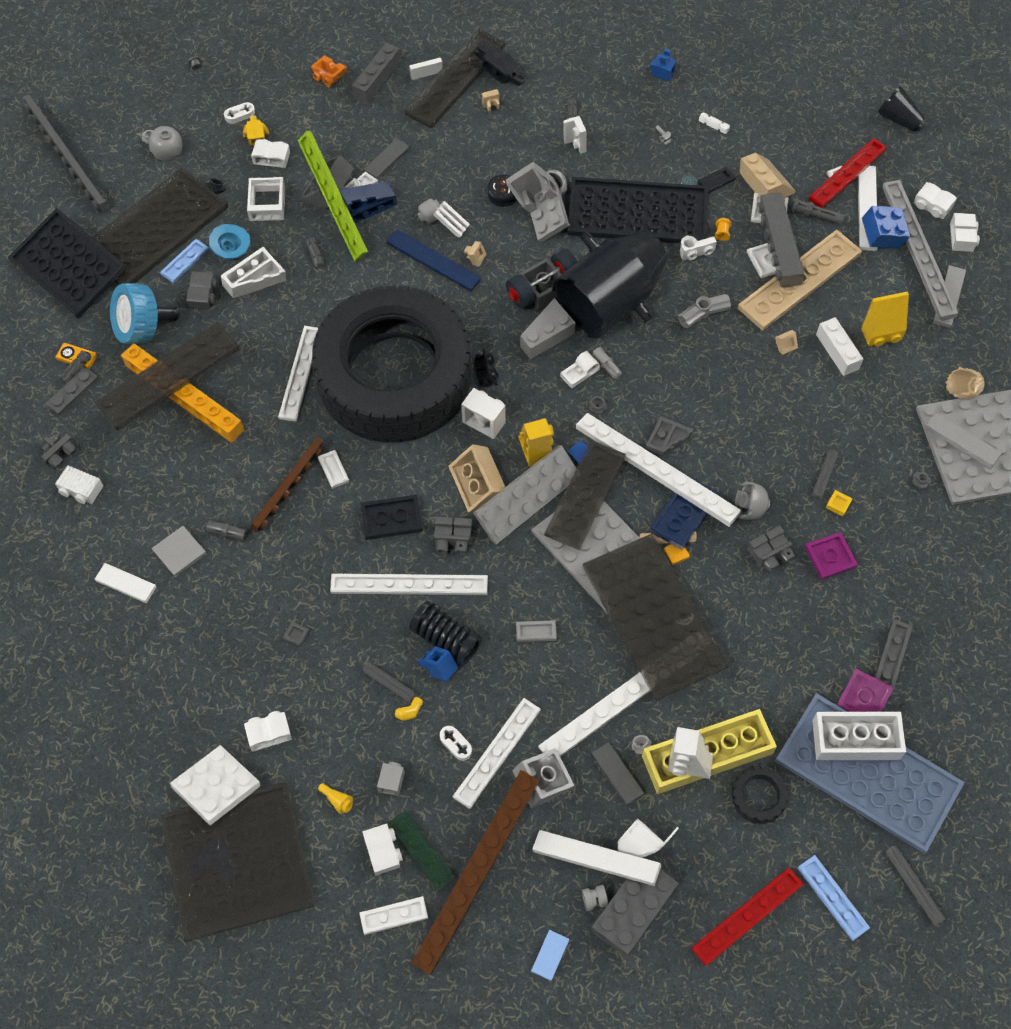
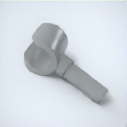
(665, 135)

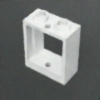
(266, 212)

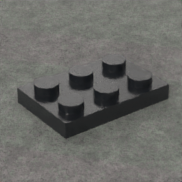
(391, 517)

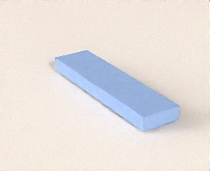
(833, 898)

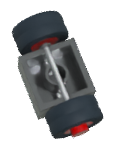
(535, 283)

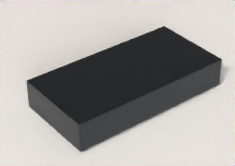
(717, 179)

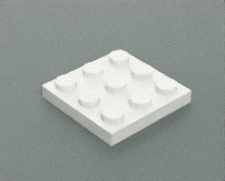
(215, 785)

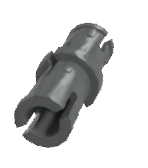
(226, 530)

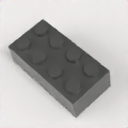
(632, 912)

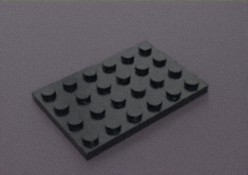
(67, 262)

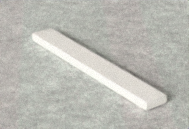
(409, 584)

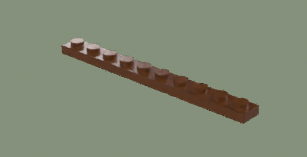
(475, 872)

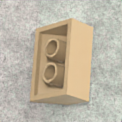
(764, 176)
(476, 476)

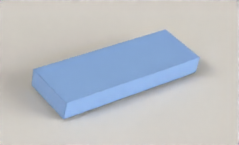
(184, 261)

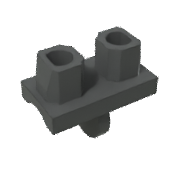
(63, 444)

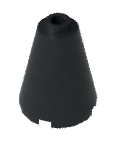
(902, 110)

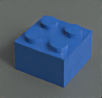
(885, 227)

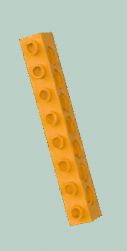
(190, 398)

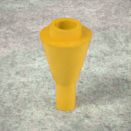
(340, 801)

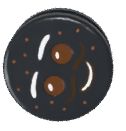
(499, 192)

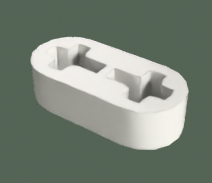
(239, 113)
(459, 739)

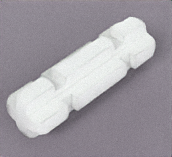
(714, 123)

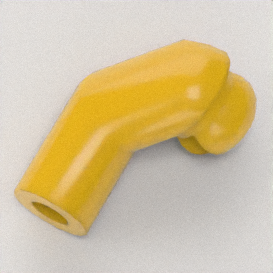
(409, 712)

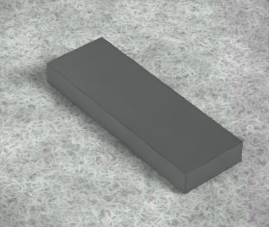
(387, 158)
(617, 774)

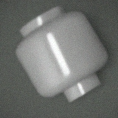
(427, 210)

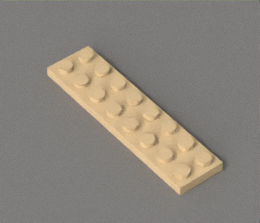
(818, 265)

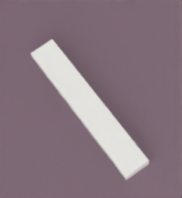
(866, 199)
(299, 376)
(496, 753)
(597, 857)

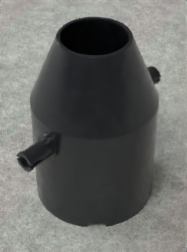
(611, 281)

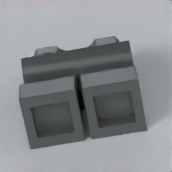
(444, 534)
(769, 547)

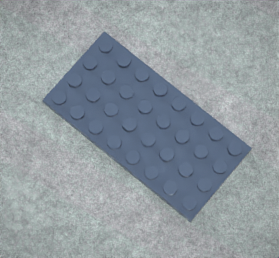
(900, 795)

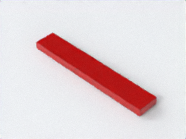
(847, 173)
(747, 916)

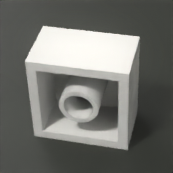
(483, 413)

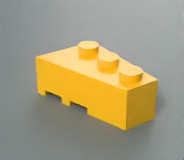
(536, 440)

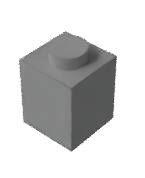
(391, 778)

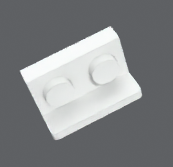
(575, 132)

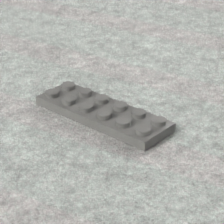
(526, 494)

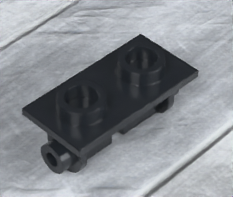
(485, 361)

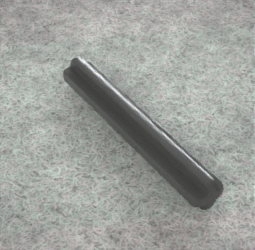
(915, 885)

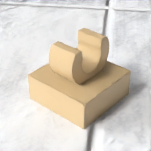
(490, 99)
(475, 253)
(787, 342)

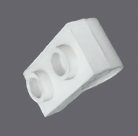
(691, 248)
(580, 370)

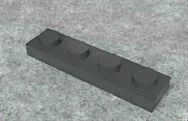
(893, 653)

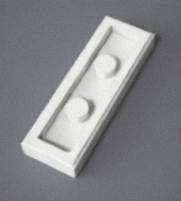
(125, 583)
(393, 915)

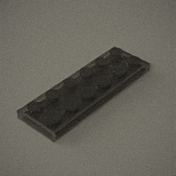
(585, 495)

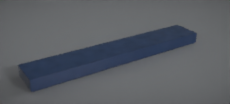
(433, 260)

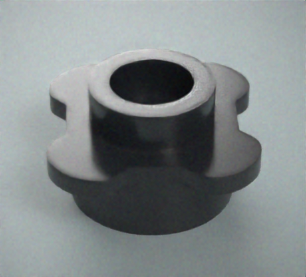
(215, 185)

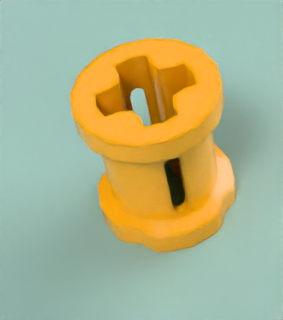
(722, 229)

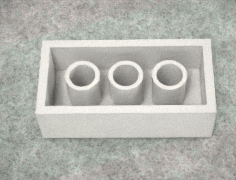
(858, 736)

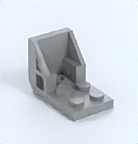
(542, 198)

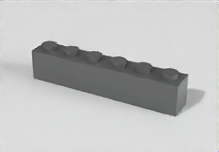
(781, 240)

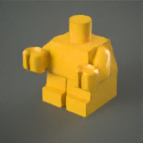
(254, 130)

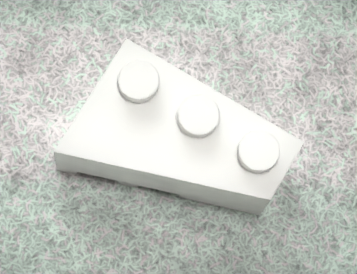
(253, 274)
(690, 754)

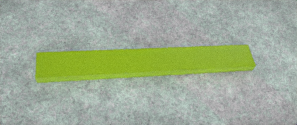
(332, 196)

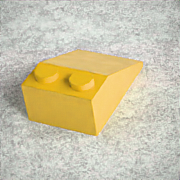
(886, 319)

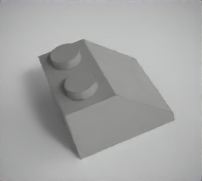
(551, 773)

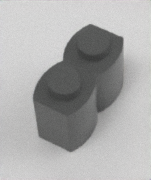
(201, 289)

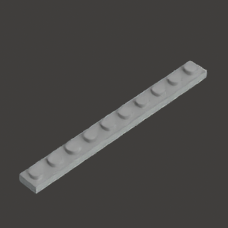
(922, 254)

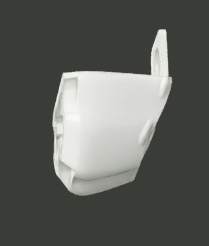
(641, 840)

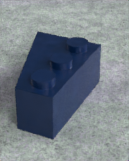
(368, 200)

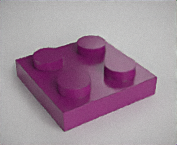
(831, 556)
(864, 693)

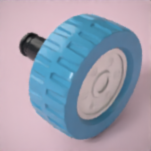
(136, 313)

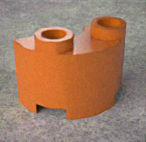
(328, 71)

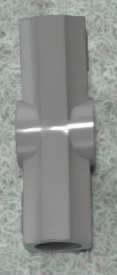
(703, 308)

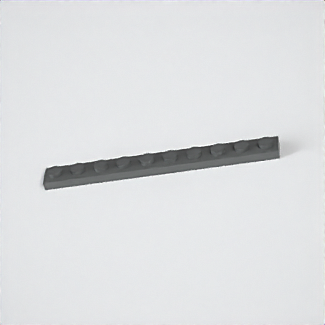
(67, 158)

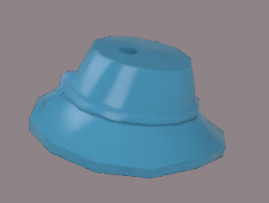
(229, 237)

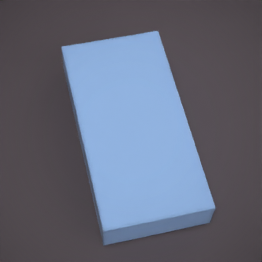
(550, 955)

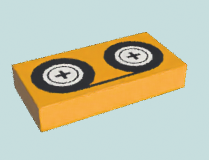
(69, 352)

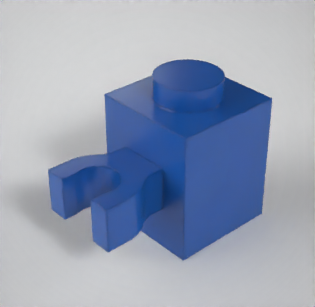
(663, 66)
(439, 663)

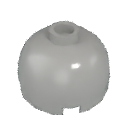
(165, 143)
(754, 498)

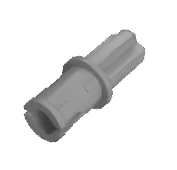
(606, 362)

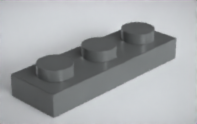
(72, 391)

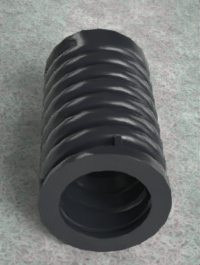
(446, 632)

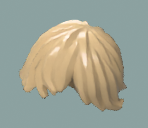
(965, 383)

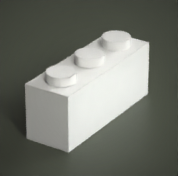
(839, 346)

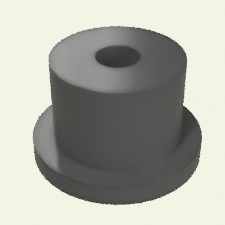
(195, 62)

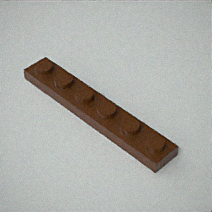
(283, 490)

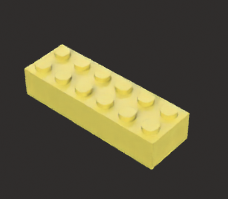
(730, 741)

